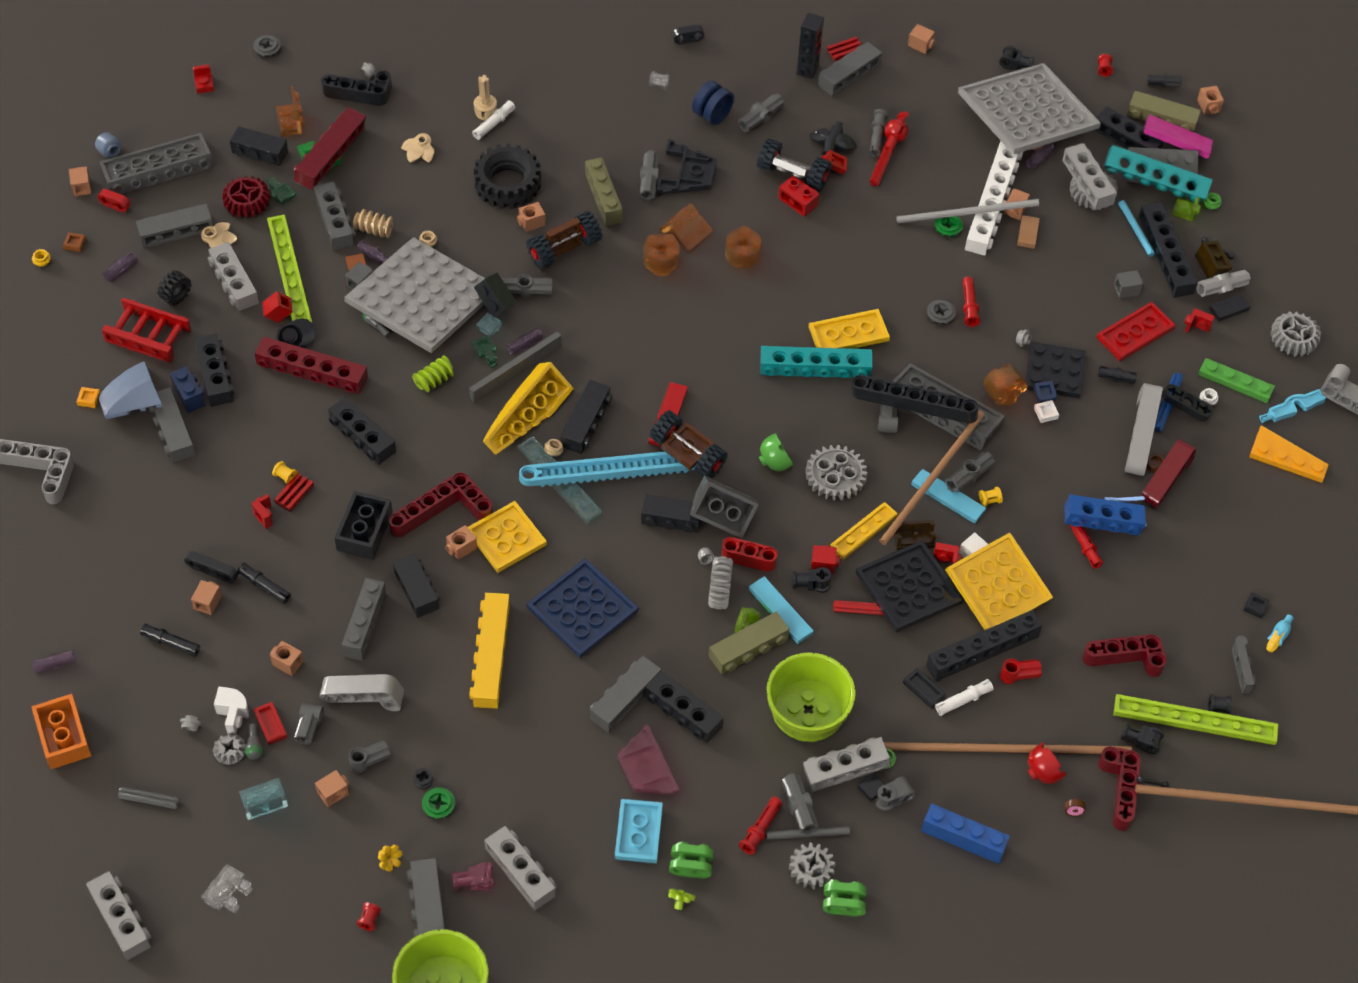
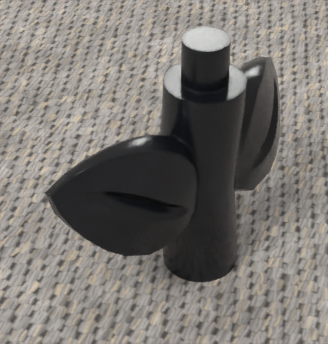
(833, 138)

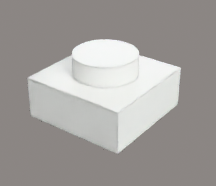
(1046, 411)

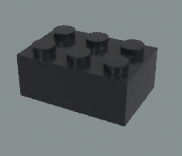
(363, 525)

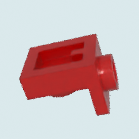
(203, 78)
(839, 162)
(1200, 320)
(261, 510)
(946, 553)

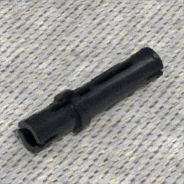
(258, 579)
(162, 636)

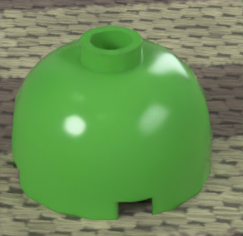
(774, 454)

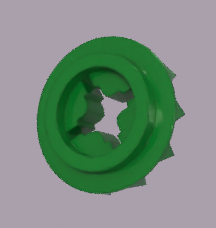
(955, 223)
(432, 796)

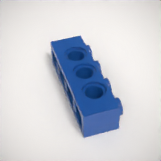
(1105, 514)

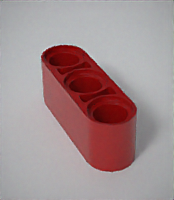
(758, 551)

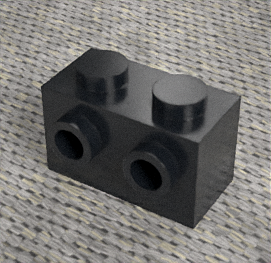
(495, 295)

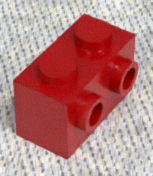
(798, 196)

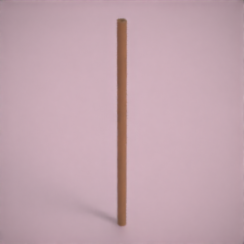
(930, 480)

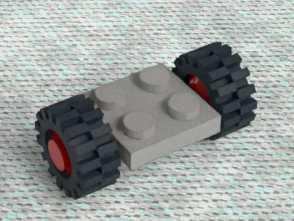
(816, 174)

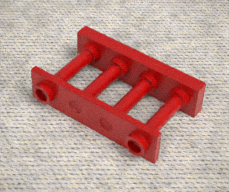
(142, 345)

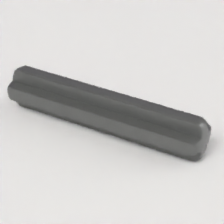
(148, 797)

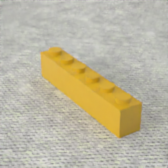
(491, 650)

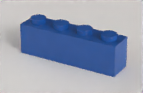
(965, 833)

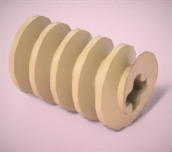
(372, 224)

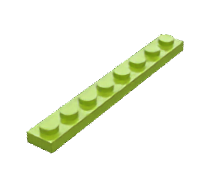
(288, 267)
(1196, 719)

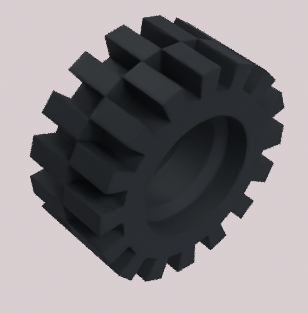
(174, 287)

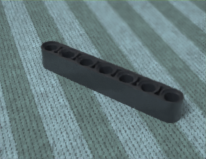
(915, 399)

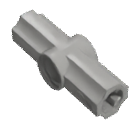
(1223, 283)

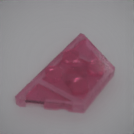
(646, 765)

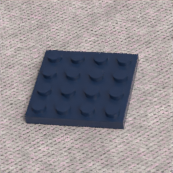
(582, 607)

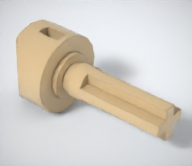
(485, 101)

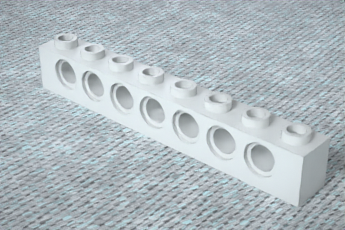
(994, 193)

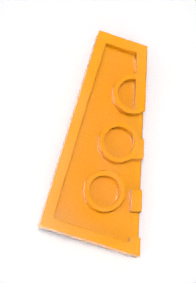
(1285, 455)

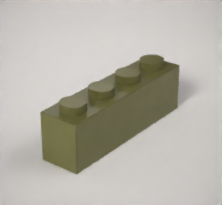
(1172, 112)
(603, 191)
(749, 643)

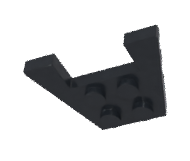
(695, 171)

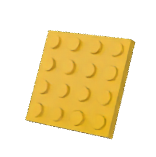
(998, 582)

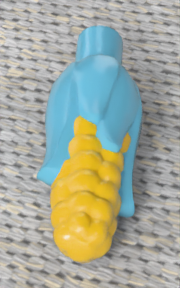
(1280, 633)

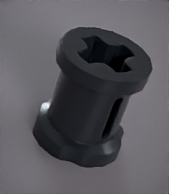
(1219, 703)

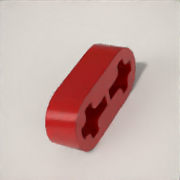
(114, 200)

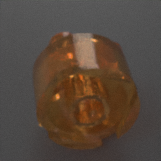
(743, 248)
(661, 253)
(1004, 385)

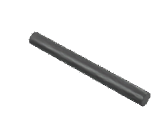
(787, 834)

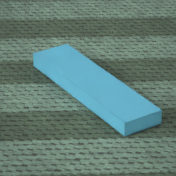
(955, 501)
(773, 602)

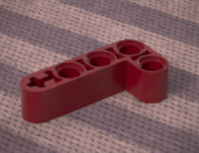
(1176, 461)
(1098, 653)
(1123, 789)

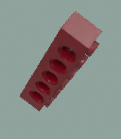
(311, 365)

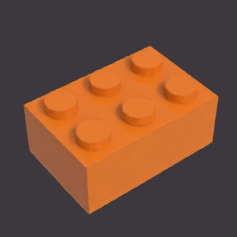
(61, 731)

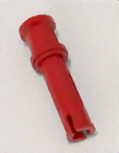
(970, 308)
(757, 832)

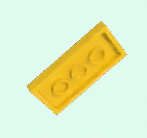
(850, 331)

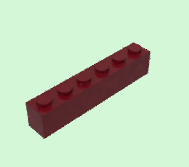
(329, 148)

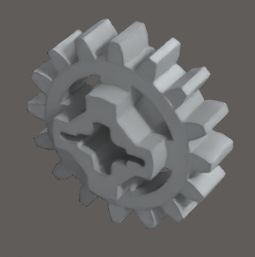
(804, 859)

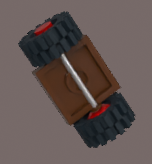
(564, 238)
(688, 445)

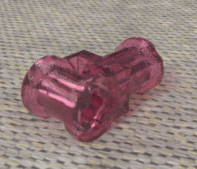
(475, 877)

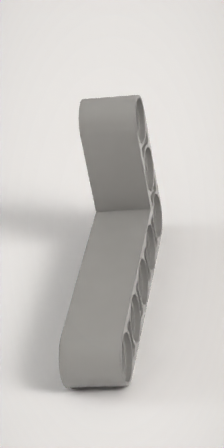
(1148, 405)
(43, 457)

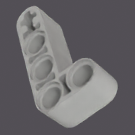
(1340, 389)
(363, 688)

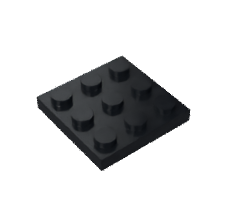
(1056, 364)

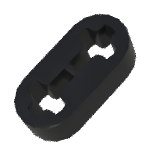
(688, 34)

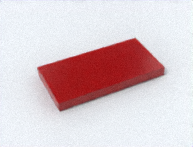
(1135, 331)

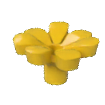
(389, 856)

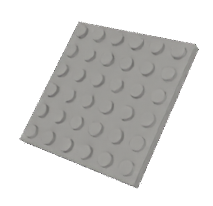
(1028, 108)
(419, 294)

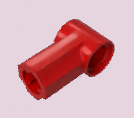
(1020, 670)

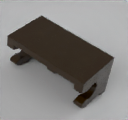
(1212, 259)
(915, 531)

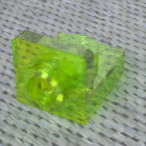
(1186, 209)
(746, 616)

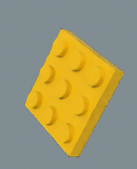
(507, 536)

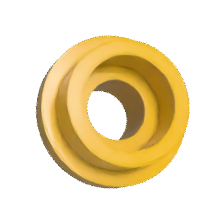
(41, 257)

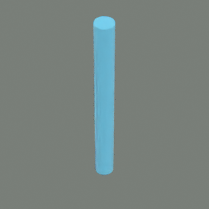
(1145, 243)

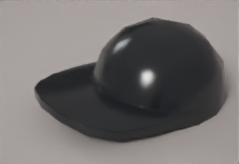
(297, 332)

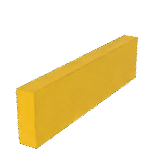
(864, 530)

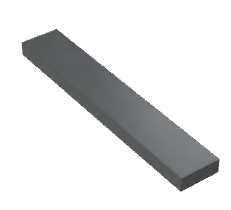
(515, 367)

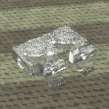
(222, 887)

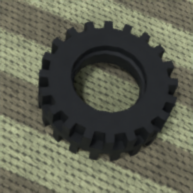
(507, 159)

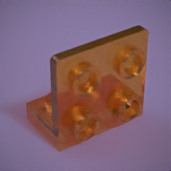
(288, 116)
(687, 227)

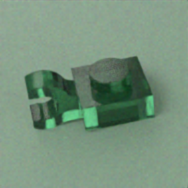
(281, 192)
(485, 348)

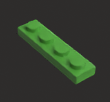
(1236, 380)

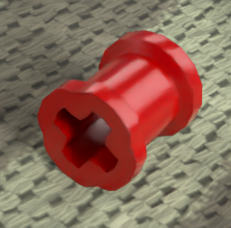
(1105, 62)
(368, 917)

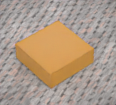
(88, 397)

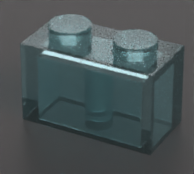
(263, 798)

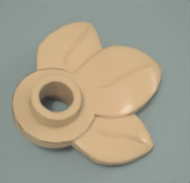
(416, 149)
(218, 235)

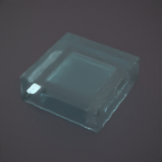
(489, 324)

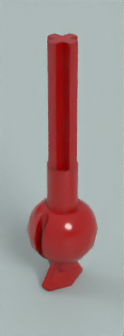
(895, 132)

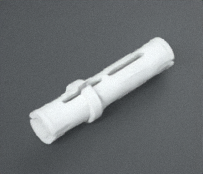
(498, 116)
(971, 693)

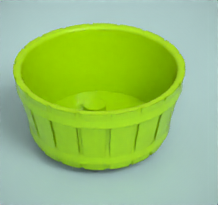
(813, 682)
(440, 958)

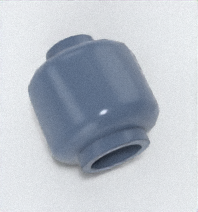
(108, 145)

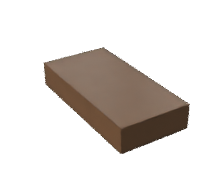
(1028, 232)

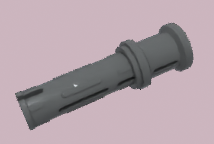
(878, 128)

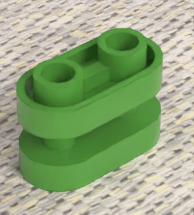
(691, 860)
(844, 898)

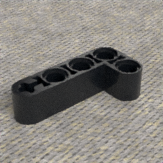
(358, 90)

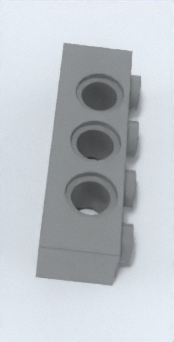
(1089, 176)
(233, 276)
(840, 773)
(537, 894)
(132, 943)

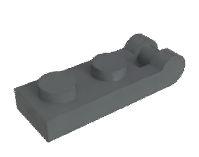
(1243, 665)

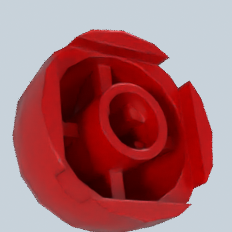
(1044, 765)

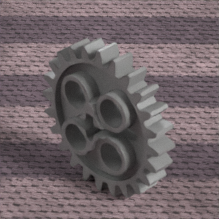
(836, 472)

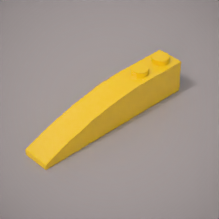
(529, 405)

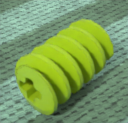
(433, 373)

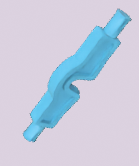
(1289, 409)

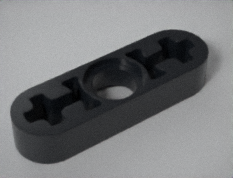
(1195, 401)
(211, 567)

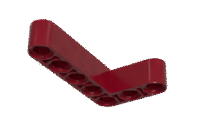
(439, 503)

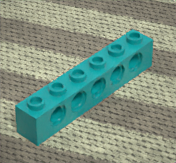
(1200, 183)
(815, 361)

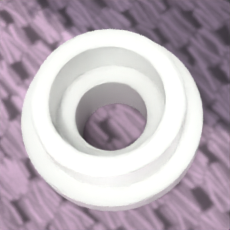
(1209, 393)

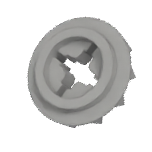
(231, 756)

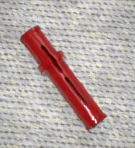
(1088, 548)

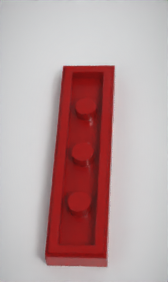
(672, 401)

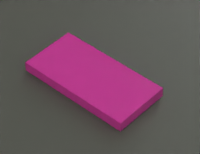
(1177, 136)

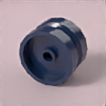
(713, 102)

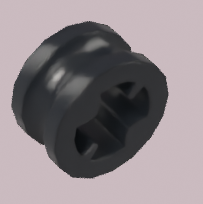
(427, 782)

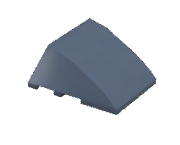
(129, 392)

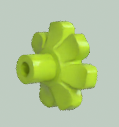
(680, 898)

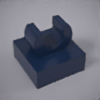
(1045, 391)

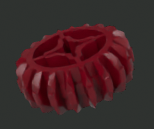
(246, 196)

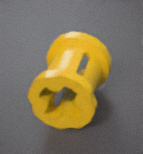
(284, 472)
(990, 496)

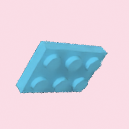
(638, 831)

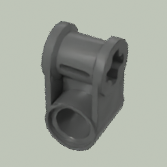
(895, 794)

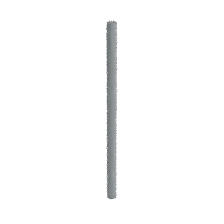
(967, 211)

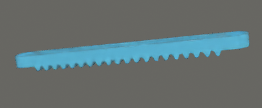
(600, 469)

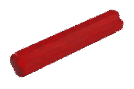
(856, 607)

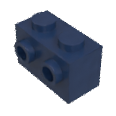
(187, 389)

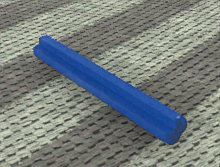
(1165, 407)

